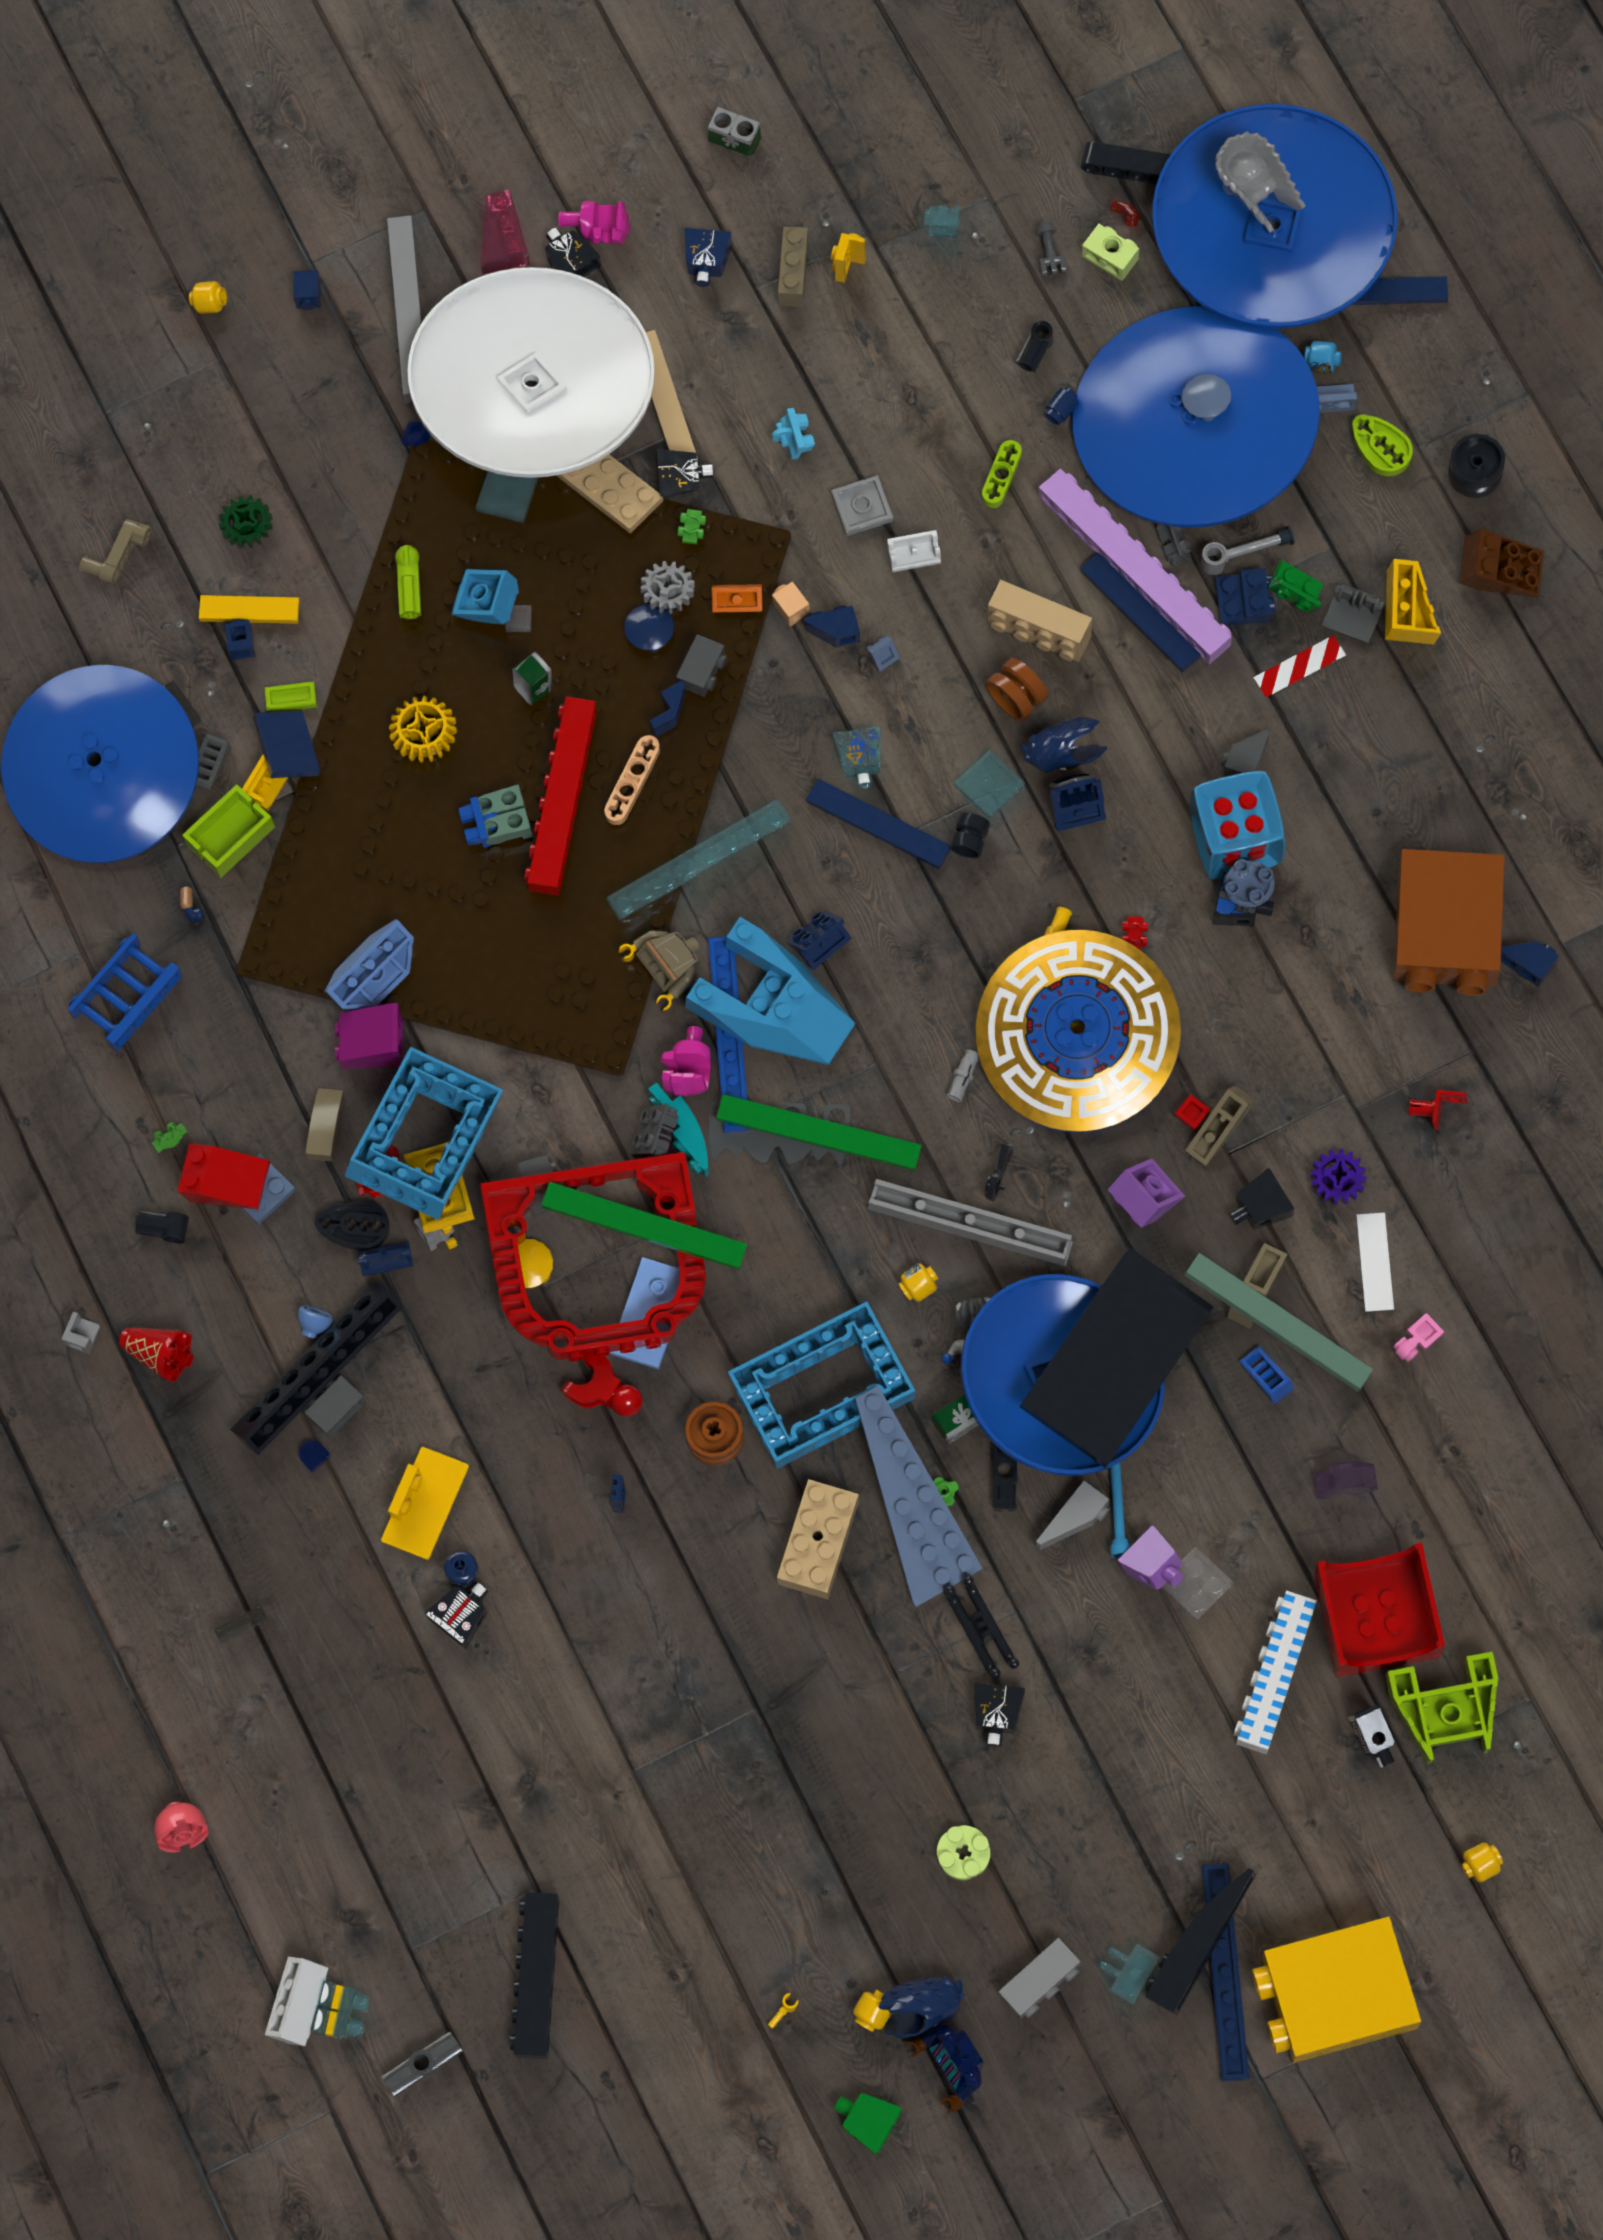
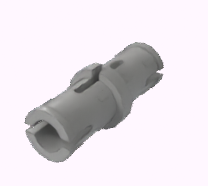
(963, 1075)

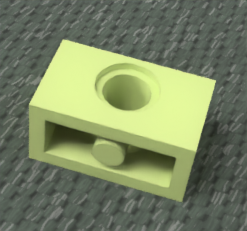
(1115, 263)

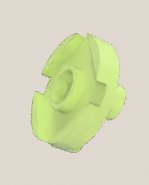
(977, 1845)

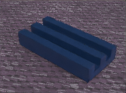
(618, 1495)

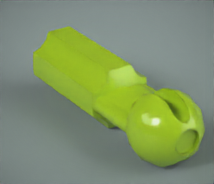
(408, 582)

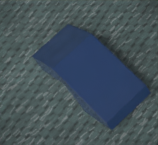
(673, 701)

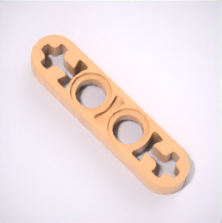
(632, 780)

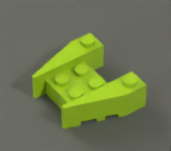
(1449, 1712)

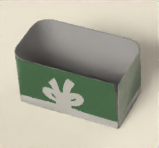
(720, 135)
(532, 678)
(954, 1420)

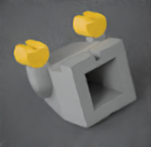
(433, 1238)

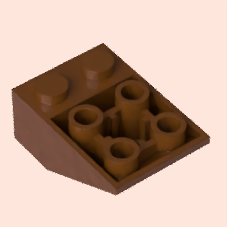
(1500, 564)

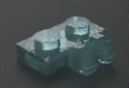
(1134, 1973)

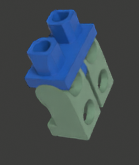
(498, 817)

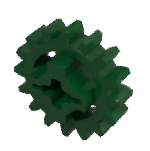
(243, 512)

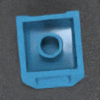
(486, 596)

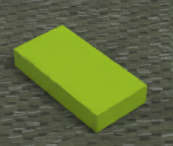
(291, 697)

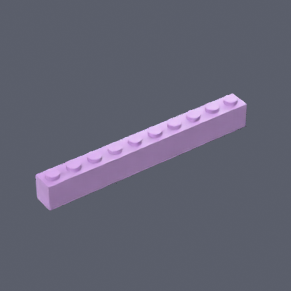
(1129, 558)

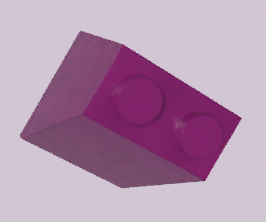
(370, 1037)

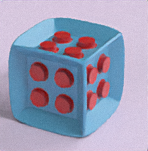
(1237, 821)

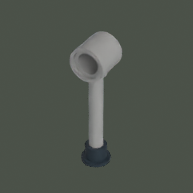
(1216, 549)

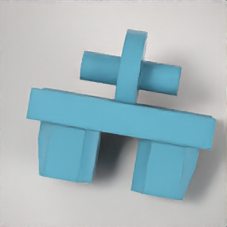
(790, 435)

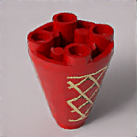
(159, 1350)

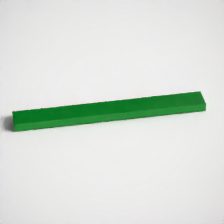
(818, 1132)
(644, 1225)

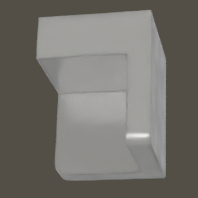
(80, 1333)

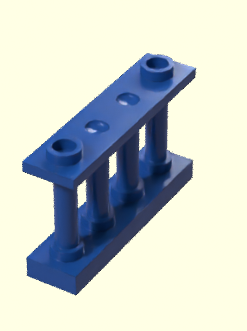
(135, 1014)

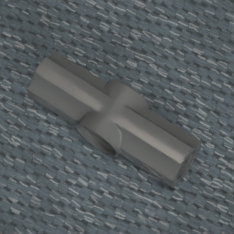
(406, 2073)

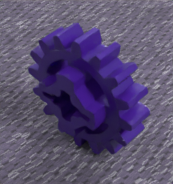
(1328, 1176)

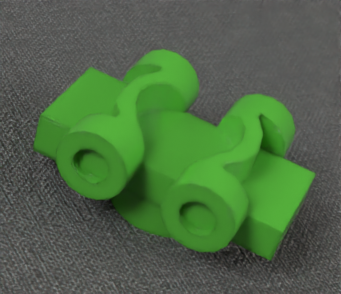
(691, 531)
(169, 1139)

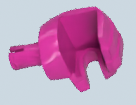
(599, 222)
(687, 1065)

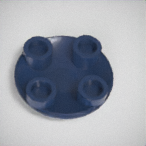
(649, 628)

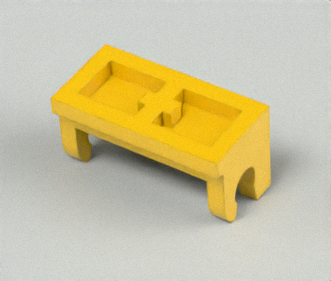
(262, 787)

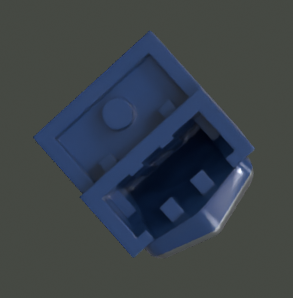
(1076, 801)

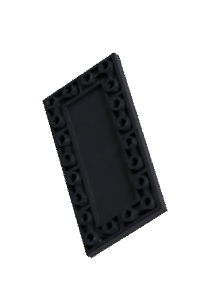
(1116, 1357)

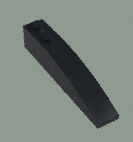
(1195, 1946)

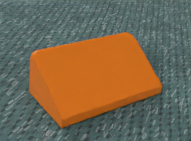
(737, 598)

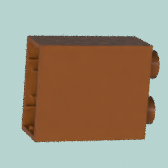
(1448, 920)

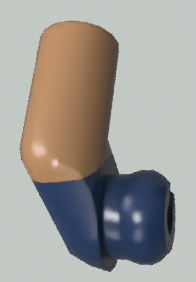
(186, 903)

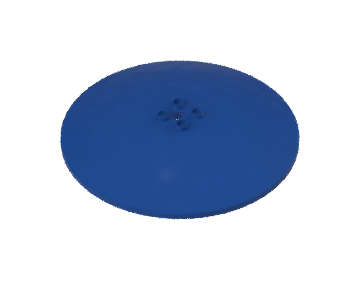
(1316, 257)
(1171, 464)

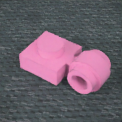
(1422, 1333)

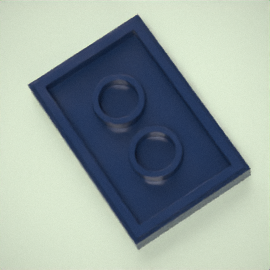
(286, 744)

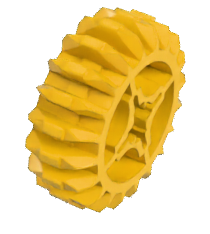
(401, 734)

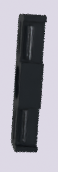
(1004, 1487)

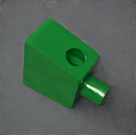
(868, 2120)

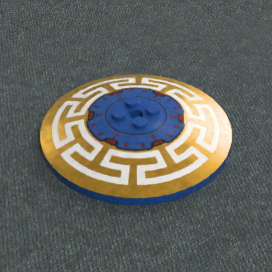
(1086, 1077)

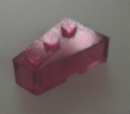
(502, 235)

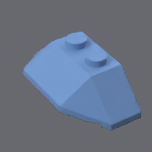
(373, 968)

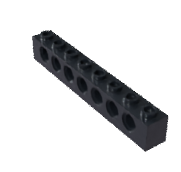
(316, 1368)

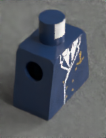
(706, 253)

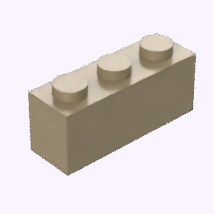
(793, 266)

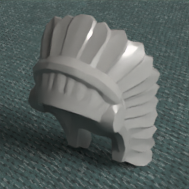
(1253, 171)

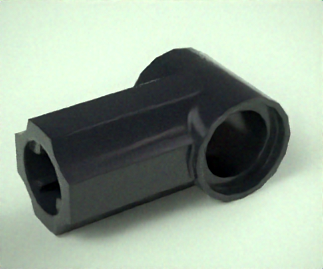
(1035, 347)
(168, 1227)

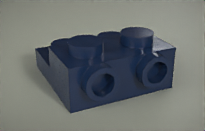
(1244, 597)

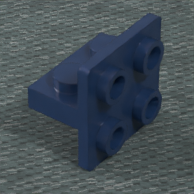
(819, 938)

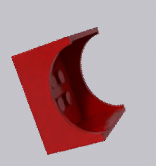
(1379, 1612)

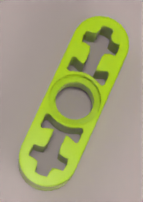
(1003, 484)

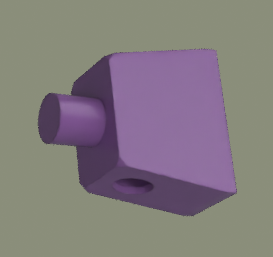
(1152, 1561)

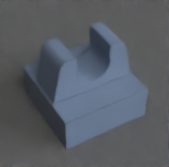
(883, 653)

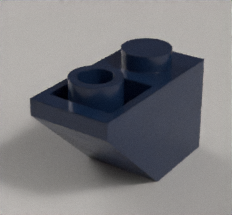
(835, 626)

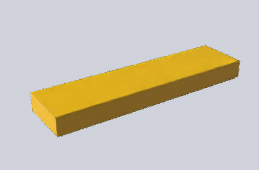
(249, 608)

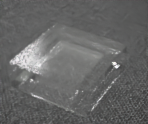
(520, 619)

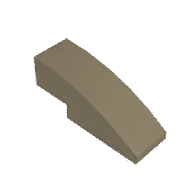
(324, 1125)
(1261, 1277)

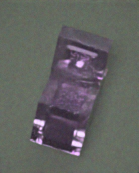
(1345, 1478)

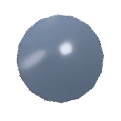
(1206, 396)
(1249, 883)

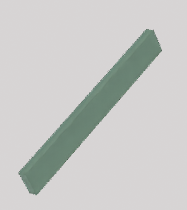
(1278, 1322)

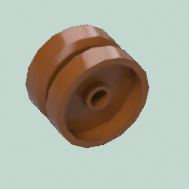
(1016, 689)
(719, 1448)

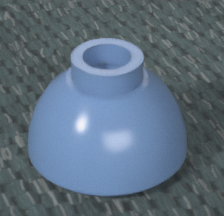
(313, 1320)

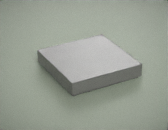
(862, 505)

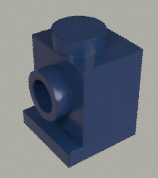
(238, 648)

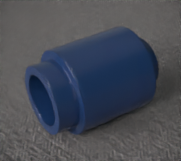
(1061, 406)

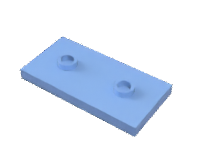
(652, 1286)

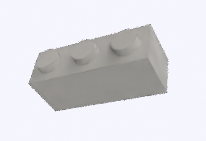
(1040, 1979)

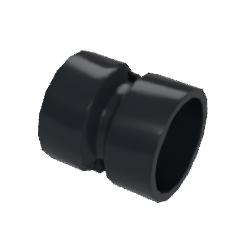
(968, 839)

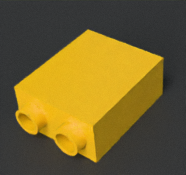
(1337, 1991)

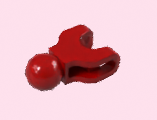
(604, 1390)

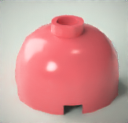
(179, 1826)

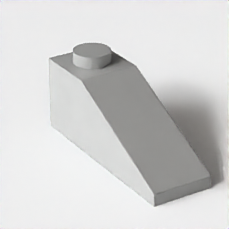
(1077, 1514)

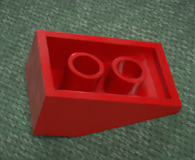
(223, 1177)

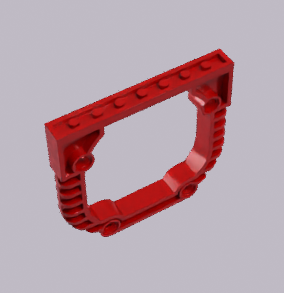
(508, 1201)

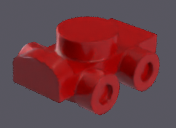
(1135, 929)

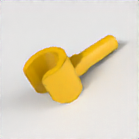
(782, 2011)

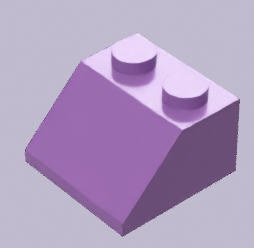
(1145, 1192)

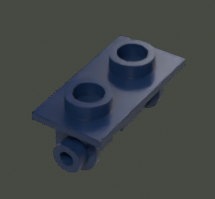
(385, 1259)

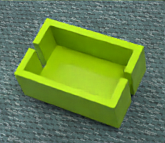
(228, 831)

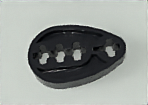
(359, 1211)

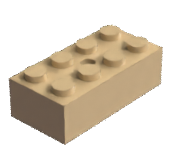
(1039, 621)
(813, 1564)

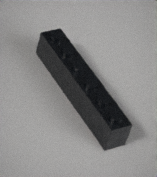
(536, 1975)

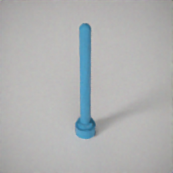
(1120, 1544)

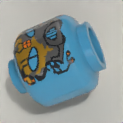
(1322, 357)

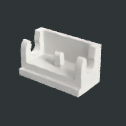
(914, 551)

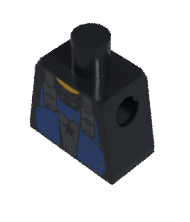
(1234, 915)

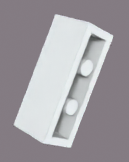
(296, 2001)

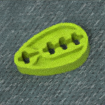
(1374, 456)

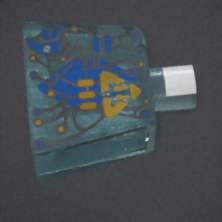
(859, 753)

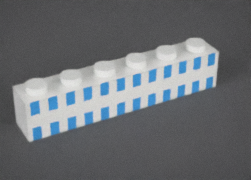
(1275, 1673)

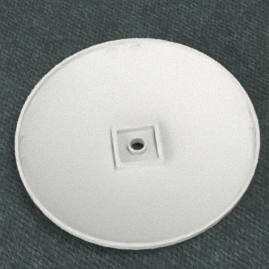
(538, 327)

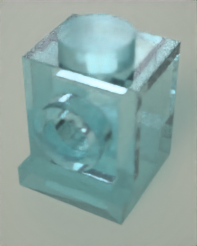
(942, 221)

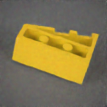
(1407, 605)

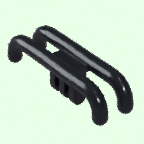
(981, 1628)

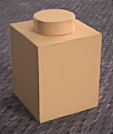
(790, 603)

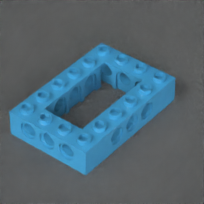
(447, 1086)
(802, 1352)

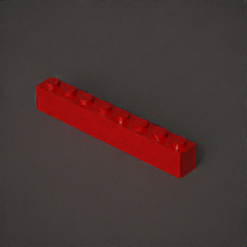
(562, 796)

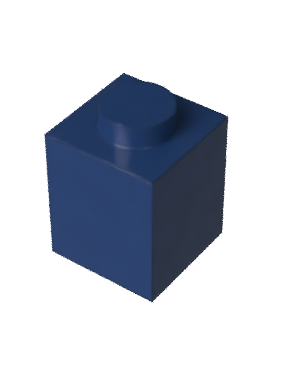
(307, 289)

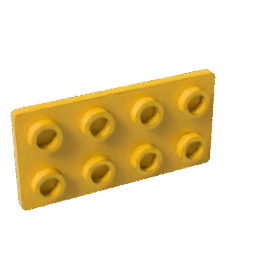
(423, 1502)

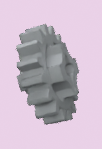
(659, 579)

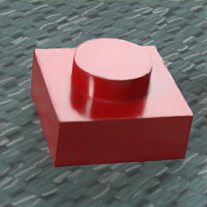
(1192, 1112)

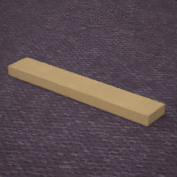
(667, 402)

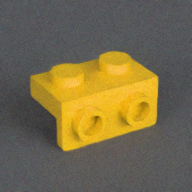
(849, 249)

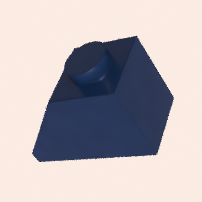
(1530, 960)

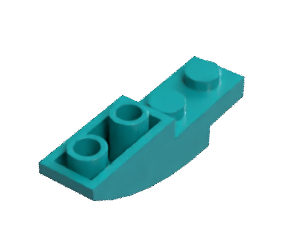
(688, 1135)

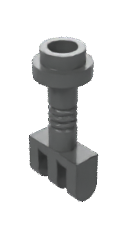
(1046, 231)

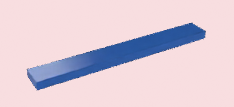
(729, 1048)

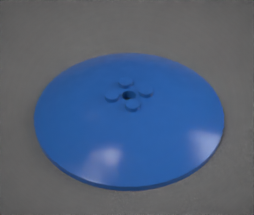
(143, 772)
(1006, 1355)

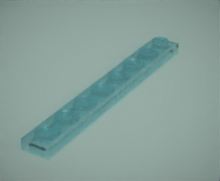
(698, 859)

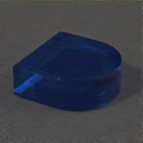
(415, 434)
(313, 1455)

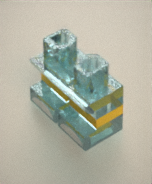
(342, 2000)

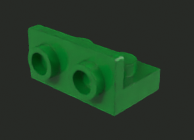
(1296, 587)

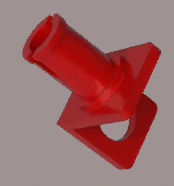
(1434, 1108)

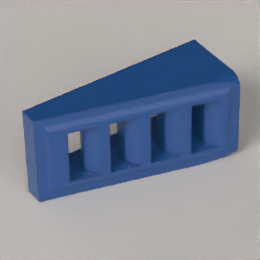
(1278, 1386)

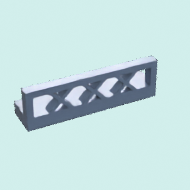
(1337, 398)

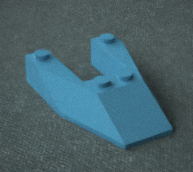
(787, 1010)

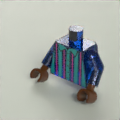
(957, 2060)

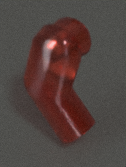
(1128, 210)

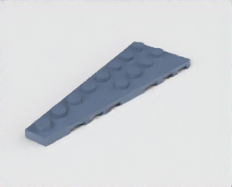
(924, 1529)

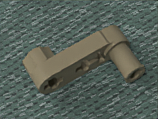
(109, 571)

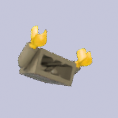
(667, 960)

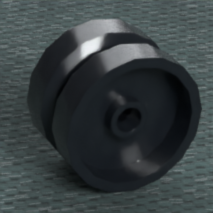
(1476, 465)

